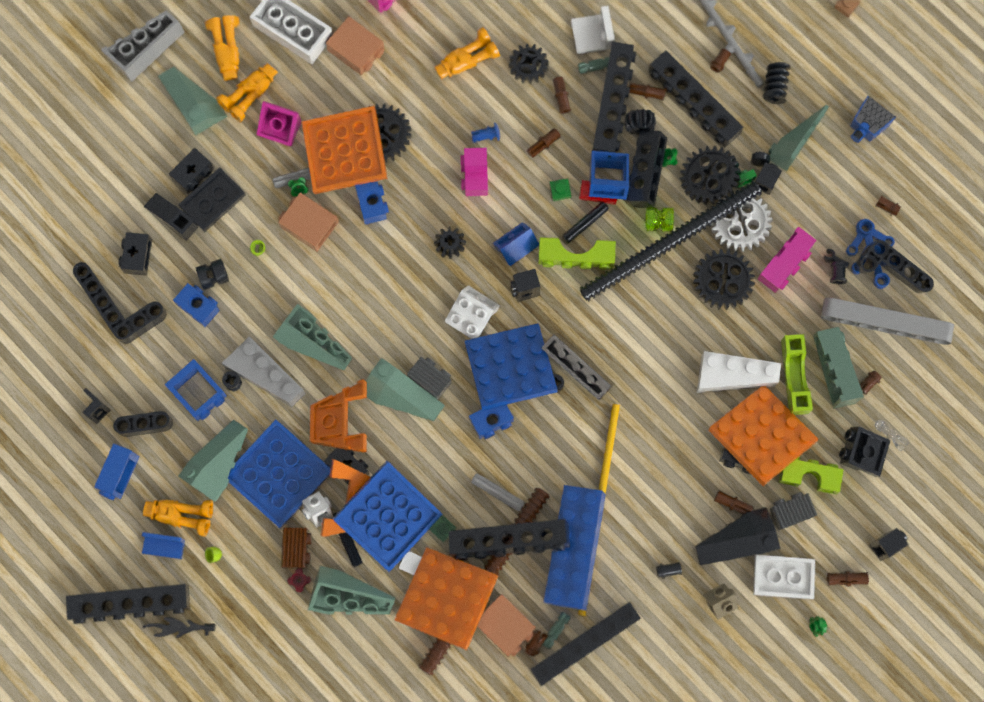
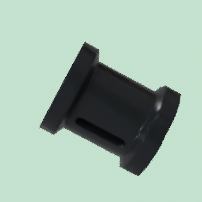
(838, 273)
(237, 381)

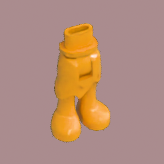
(226, 55)
(461, 59)
(252, 86)
(171, 512)

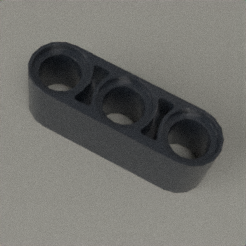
(134, 421)

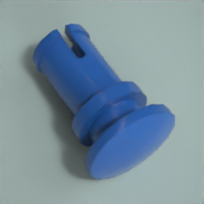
(487, 133)

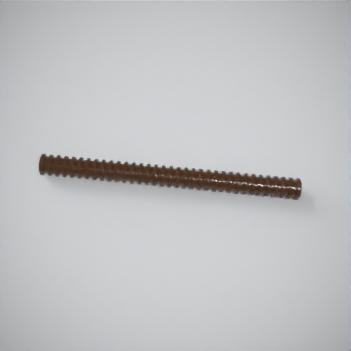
(494, 565)

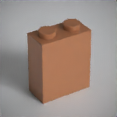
(355, 46)
(308, 221)
(506, 626)

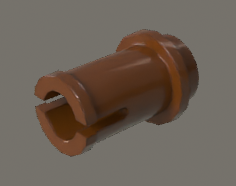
(718, 64)
(888, 206)
(870, 381)
(535, 644)

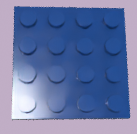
(510, 366)
(278, 473)
(387, 516)

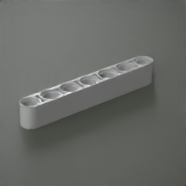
(887, 321)

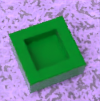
(746, 177)
(560, 189)

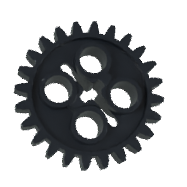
(393, 120)
(695, 170)
(739, 282)

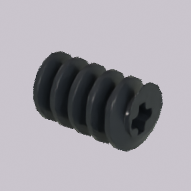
(776, 82)

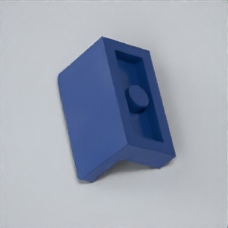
(516, 243)
(163, 545)

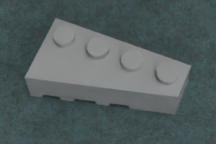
(144, 45)
(261, 370)

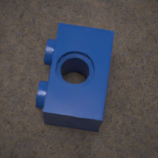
(374, 212)
(186, 300)
(483, 428)

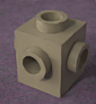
(721, 600)

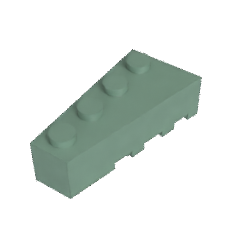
(837, 368)

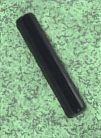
(585, 222)
(350, 548)

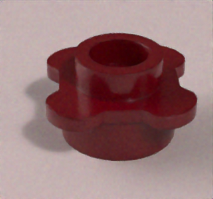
(299, 586)

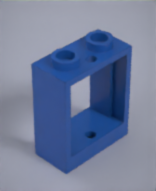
(609, 188)
(186, 374)
(116, 472)

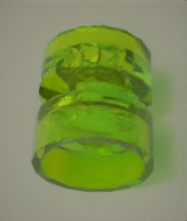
(652, 218)

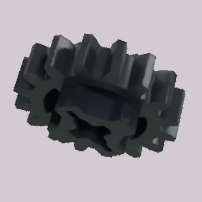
(528, 71)

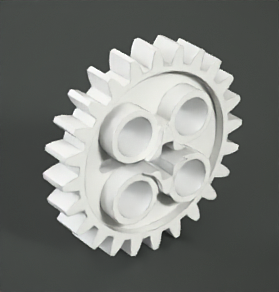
(757, 217)

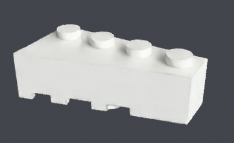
(735, 373)

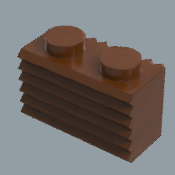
(295, 548)

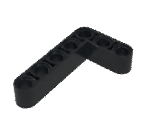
(111, 308)

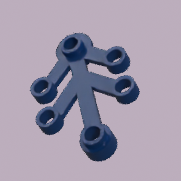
(867, 236)

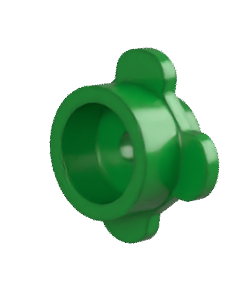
(672, 153)
(299, 182)
(818, 626)

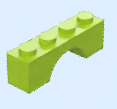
(553, 253)
(794, 368)

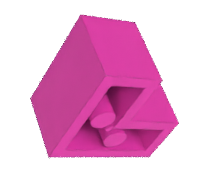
(475, 168)

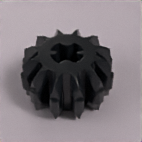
(639, 121)
(457, 242)

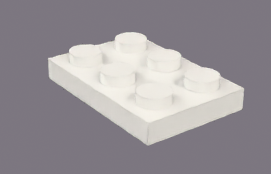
(784, 577)

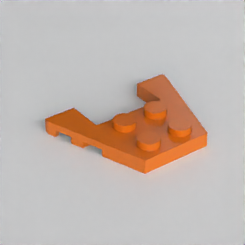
(330, 420)
(356, 481)

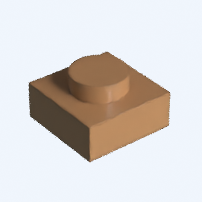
(847, 7)

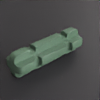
(593, 65)
(556, 629)

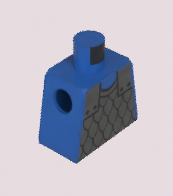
(870, 120)

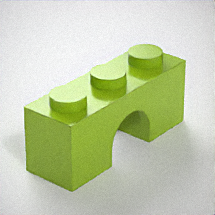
(828, 476)

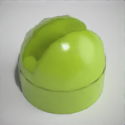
(261, 247)
(213, 554)

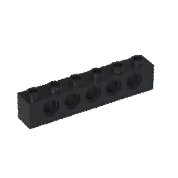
(624, 53)
(694, 89)
(460, 538)
(76, 603)
(585, 644)

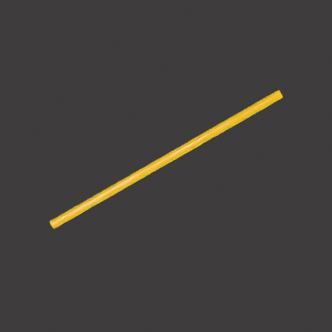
(607, 457)

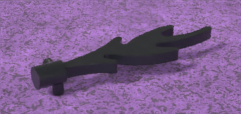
(177, 625)

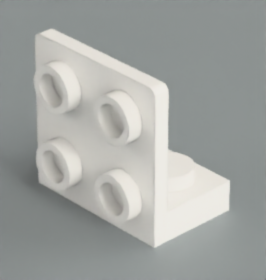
(593, 32)
(471, 312)

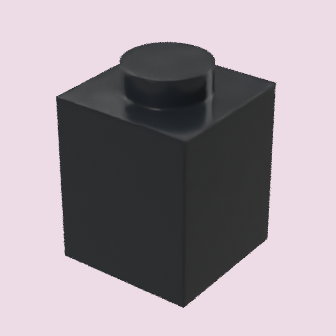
(768, 177)

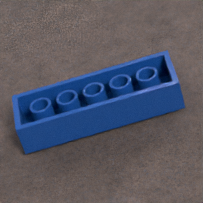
(573, 568)

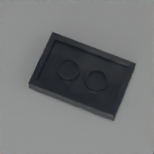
(212, 199)

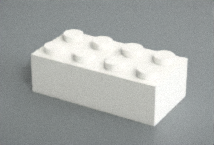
(292, 28)

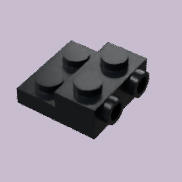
(864, 451)

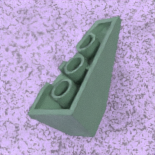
(193, 102)
(791, 144)
(305, 336)
(395, 390)
(212, 464)

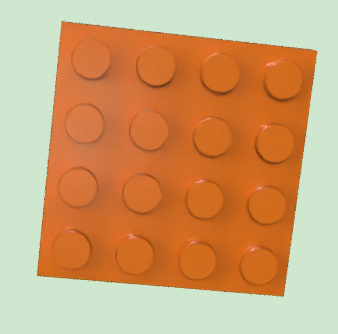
(344, 150)
(763, 435)
(446, 598)

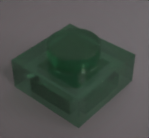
(441, 528)

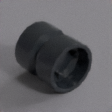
(219, 273)

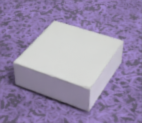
(410, 563)

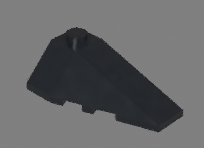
(745, 537)

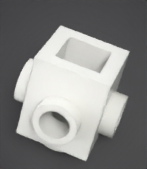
(316, 508)

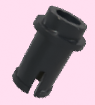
(668, 570)

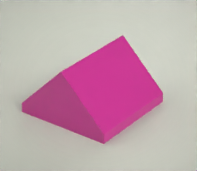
(278, 123)

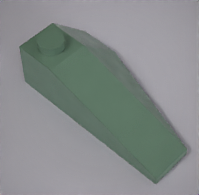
(340, 592)

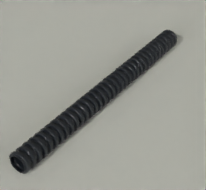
(671, 240)

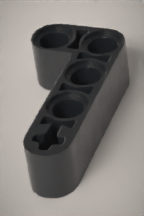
(898, 270)

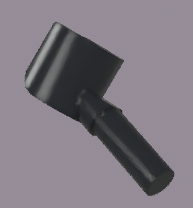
(834, 258)

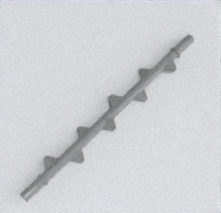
(732, 46)

